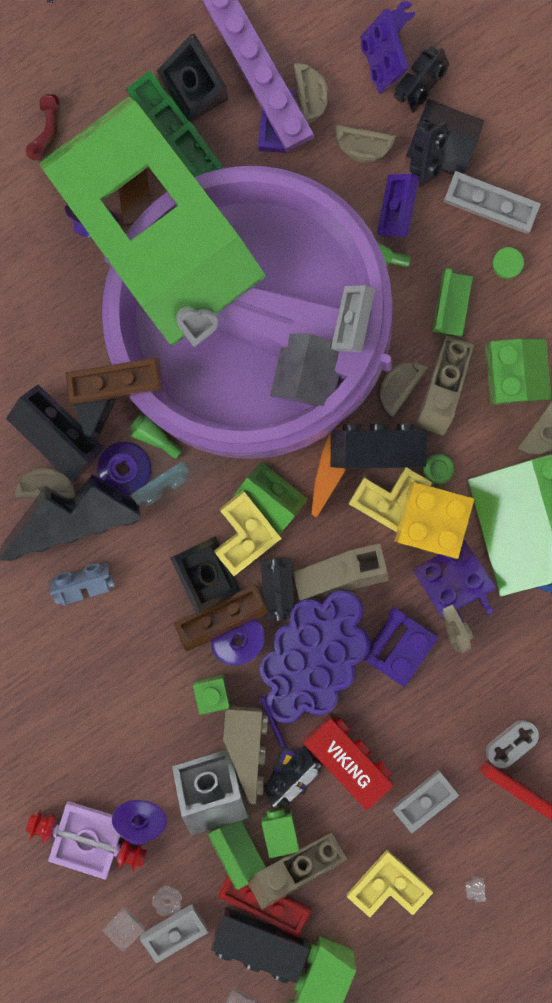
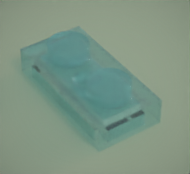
(151, 492)

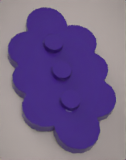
(315, 656)

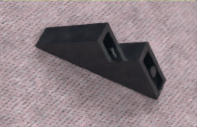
(58, 520)

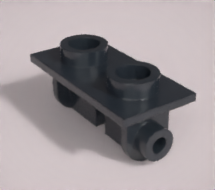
(430, 68)
(432, 139)
(277, 588)
(284, 785)

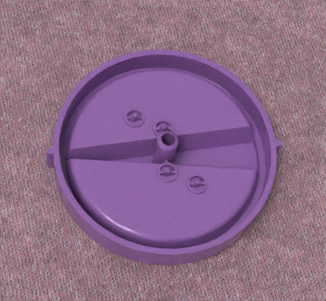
(222, 387)

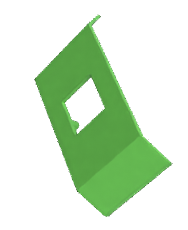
(180, 259)

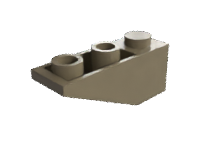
(445, 386)
(342, 572)
(242, 739)
(296, 870)

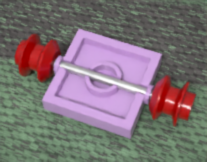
(85, 840)

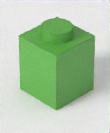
(211, 694)
(280, 832)

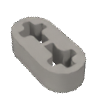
(507, 738)

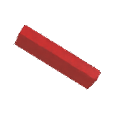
(517, 789)
(285, 914)

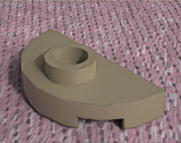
(311, 92)
(363, 145)
(399, 384)
(539, 437)
(35, 480)
(458, 632)

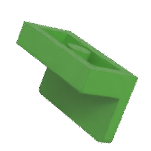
(452, 304)
(272, 496)
(236, 852)

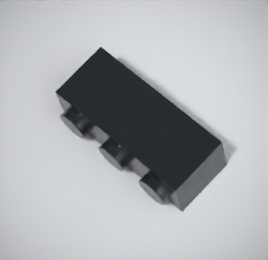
(54, 432)
(378, 447)
(260, 946)

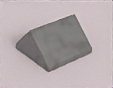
(306, 370)

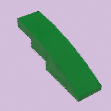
(173, 125)

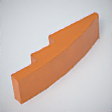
(326, 478)

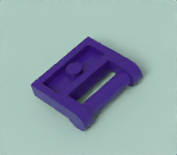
(406, 653)

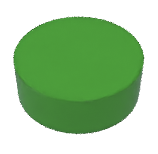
(507, 263)
(438, 469)

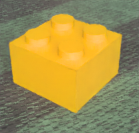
(434, 520)

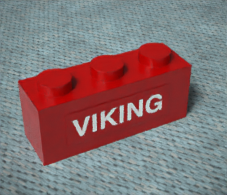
(349, 761)

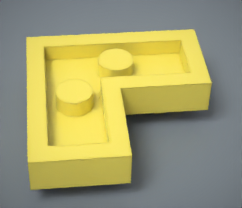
(381, 504)
(252, 537)
(387, 878)

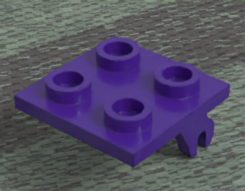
(383, 46)
(455, 581)

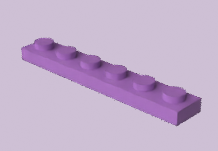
(260, 72)

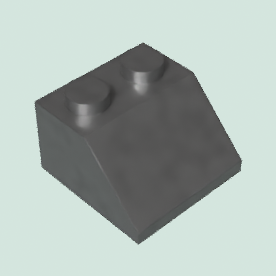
(209, 792)

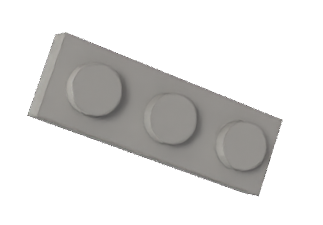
(491, 202)

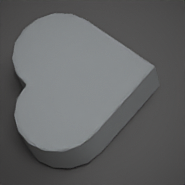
(196, 323)

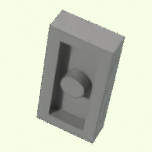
(353, 318)
(425, 801)
(174, 933)

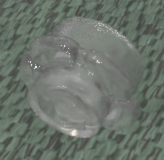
(476, 889)
(167, 893)

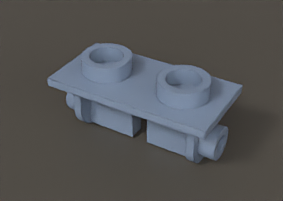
(94, 577)

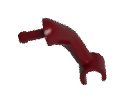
(37, 148)

